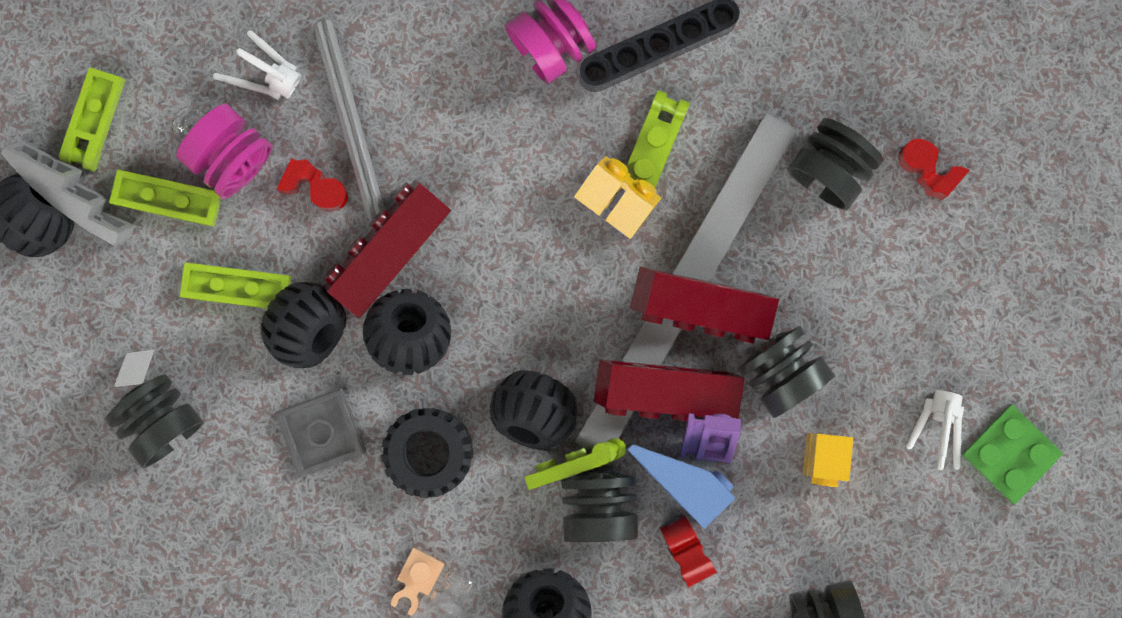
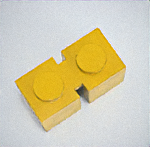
(604, 185)
(827, 459)

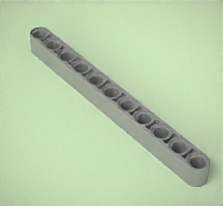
(702, 257)

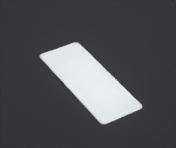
(134, 368)

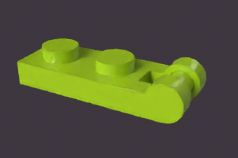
(92, 118)
(656, 139)
(576, 463)

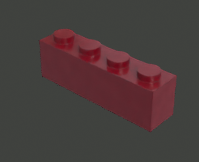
(386, 248)
(703, 304)
(666, 390)

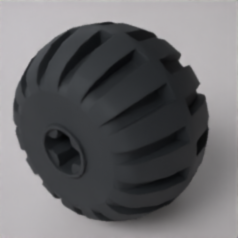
(30, 221)
(296, 318)
(388, 329)
(533, 410)
(546, 590)

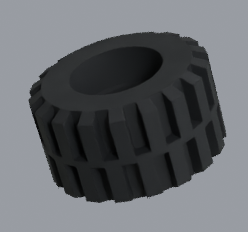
(396, 459)

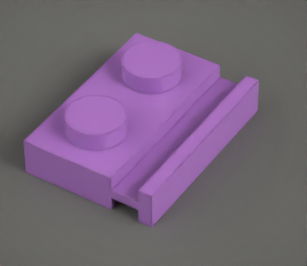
(711, 438)

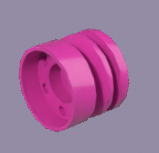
(550, 37)
(222, 150)

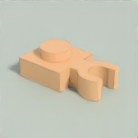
(419, 576)

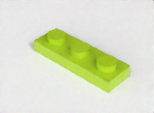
(165, 198)
(231, 285)

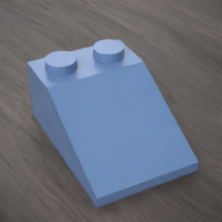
(693, 488)

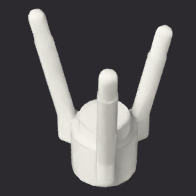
(281, 78)
(948, 410)

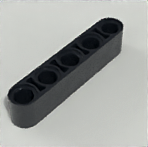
(670, 32)

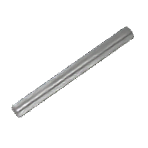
(349, 118)

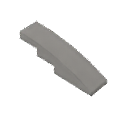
(60, 187)

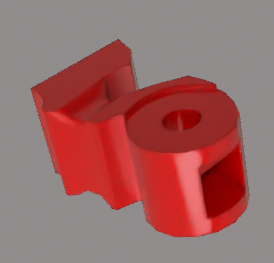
(921, 158)
(324, 192)
(687, 551)

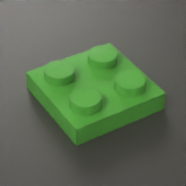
(1012, 454)

